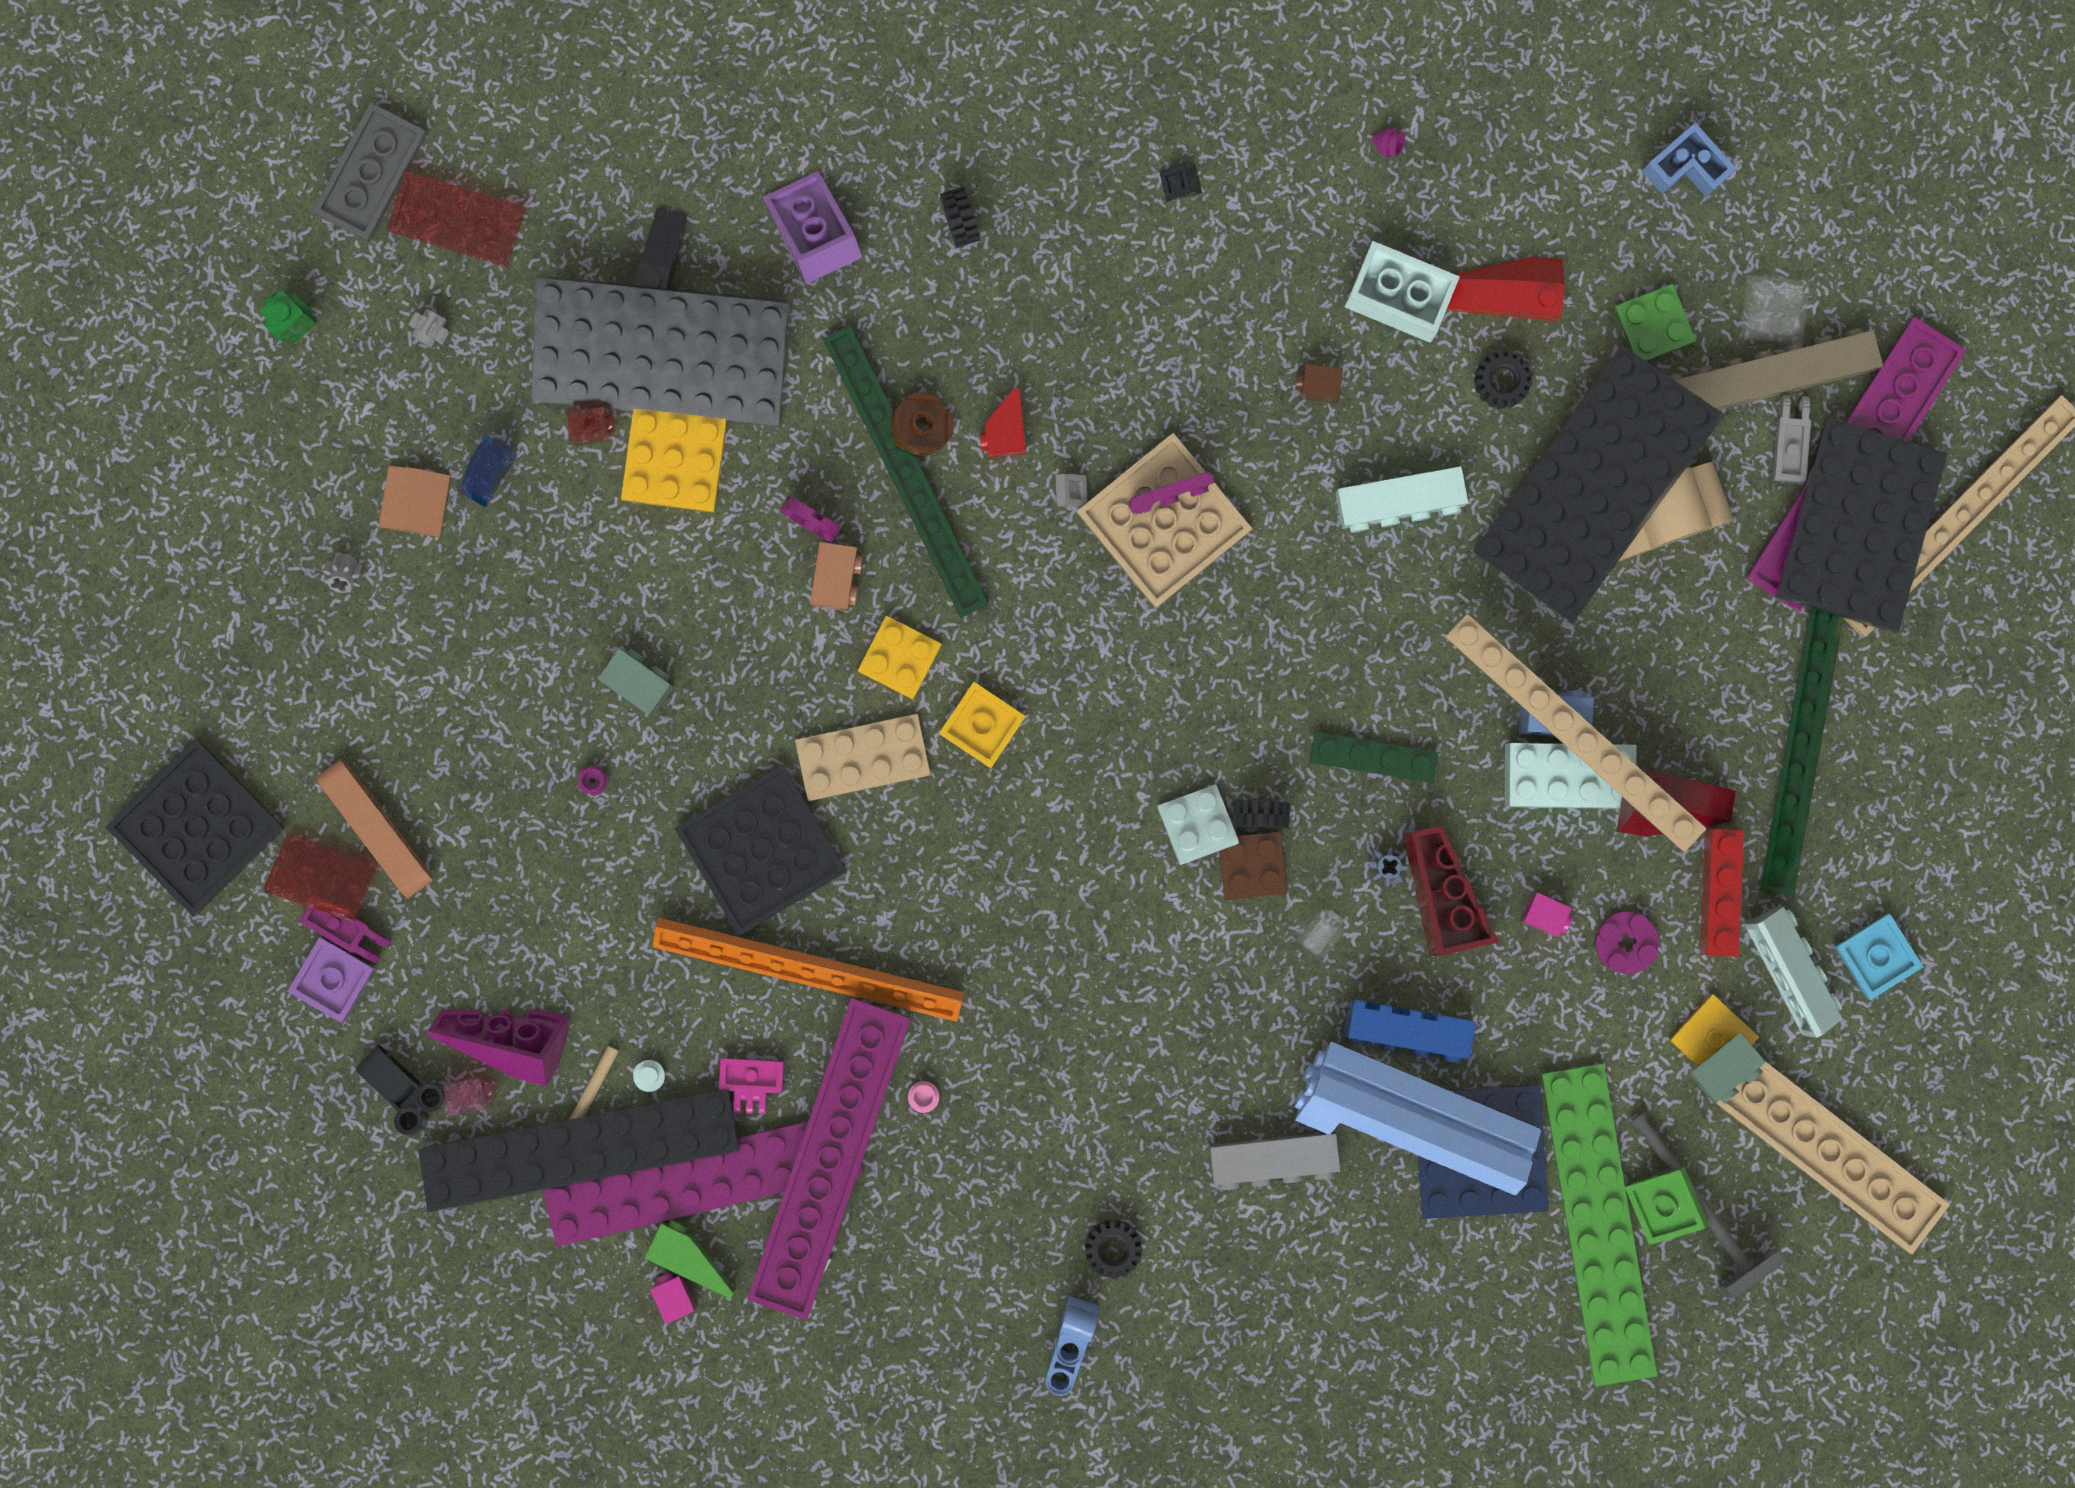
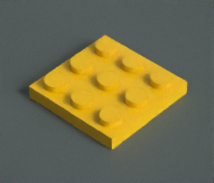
(674, 460)

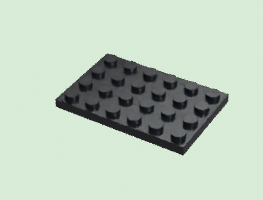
(1861, 525)

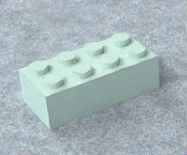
(1556, 778)

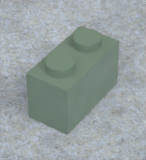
(636, 682)
(1728, 1068)

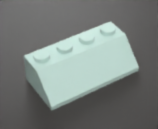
(1794, 971)

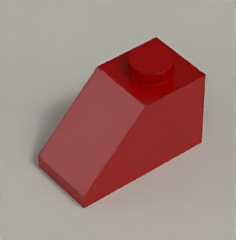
(1005, 429)

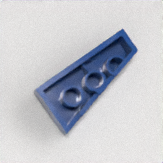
(1408, 1029)

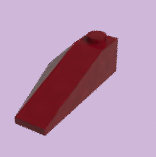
(1703, 801)

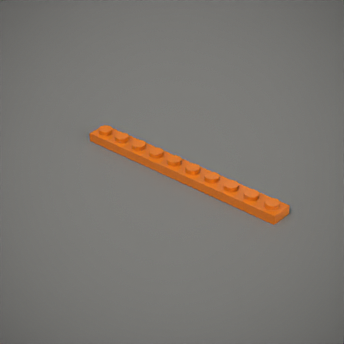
(807, 969)

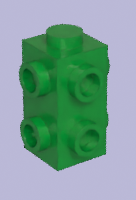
(287, 316)

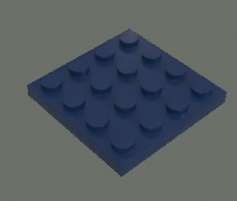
(1454, 1194)

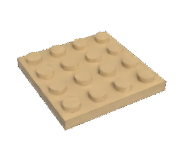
(1170, 542)

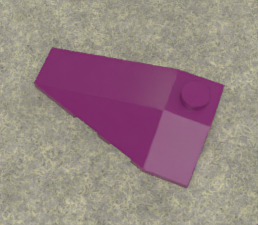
(516, 1045)

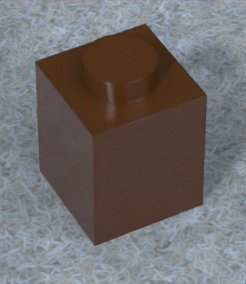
(1319, 383)

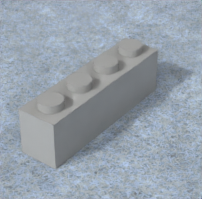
(1274, 1159)

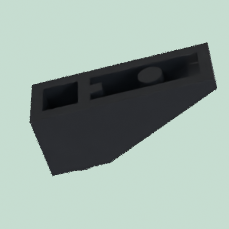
(661, 249)

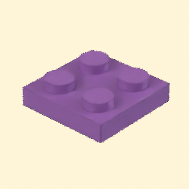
(331, 979)

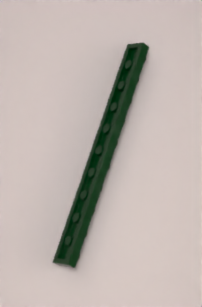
(905, 473)
(1801, 753)

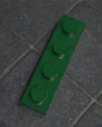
(1373, 757)

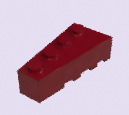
(1444, 895)

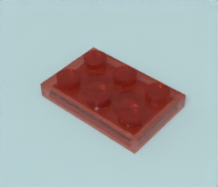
(320, 877)

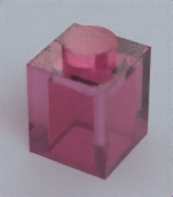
(468, 1095)

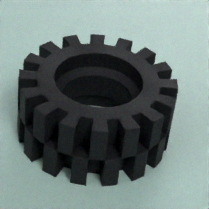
(960, 217)
(1508, 361)
(1261, 814)
(1109, 1268)

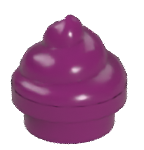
(1389, 141)

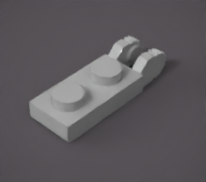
(1792, 442)

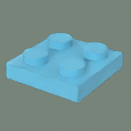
(1878, 956)

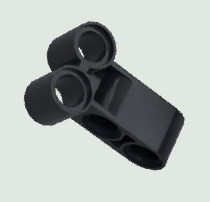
(399, 1088)

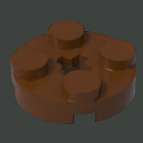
(907, 433)

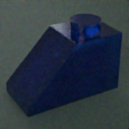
(486, 470)

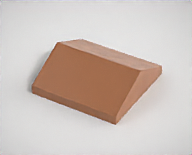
(414, 501)

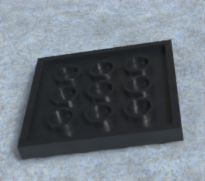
(195, 827)
(760, 850)

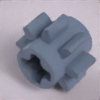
(1379, 866)

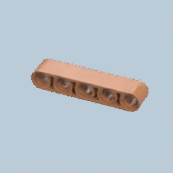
(373, 829)

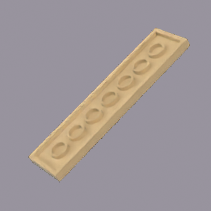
(1837, 1157)

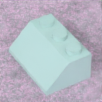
(1402, 291)

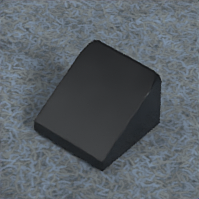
(1180, 181)

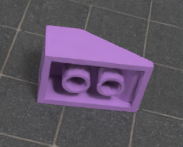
(812, 227)

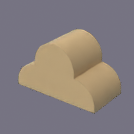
(1689, 508)

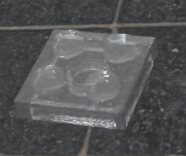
(1774, 309)

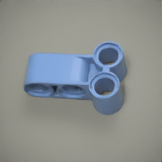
(1076, 1328)

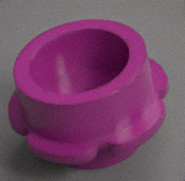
(584, 780)

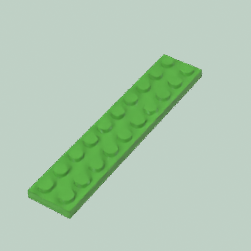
(1598, 1224)

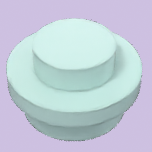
(649, 1075)

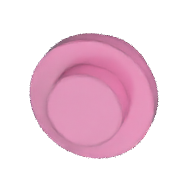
(923, 1096)

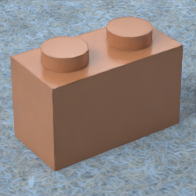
(835, 577)

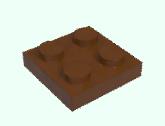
(1253, 867)

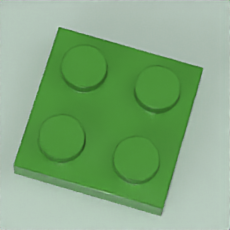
(1655, 323)
(1666, 1205)

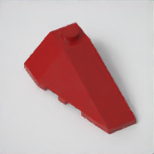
(1514, 288)

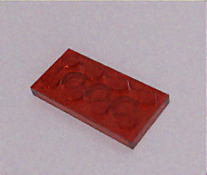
(456, 219)

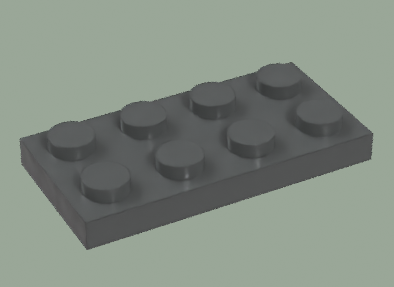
(369, 172)

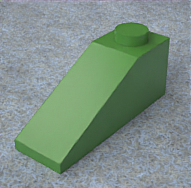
(685, 1256)

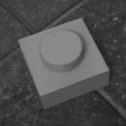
(1071, 490)

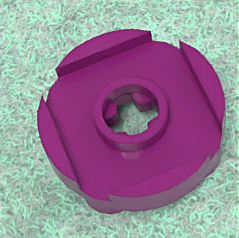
(810, 519)
(1636, 927)

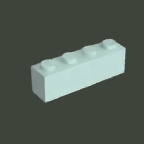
(1402, 498)

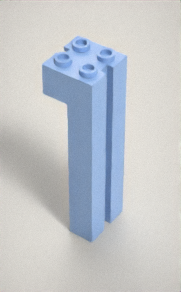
(1416, 1117)

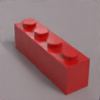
(1721, 892)

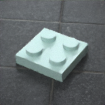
(1198, 824)

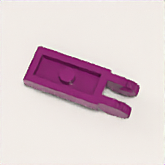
(1169, 494)
(344, 932)

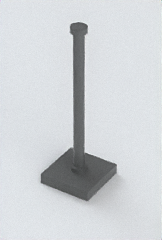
(1748, 1270)

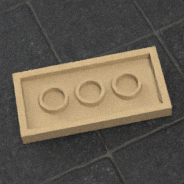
(862, 757)

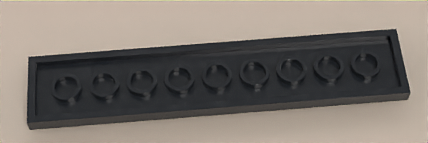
(578, 1150)

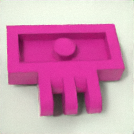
(751, 1081)

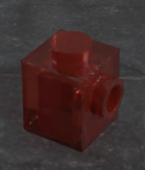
(590, 426)

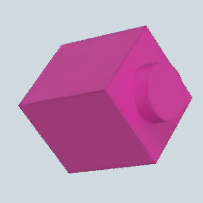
(1547, 915)
(673, 1297)

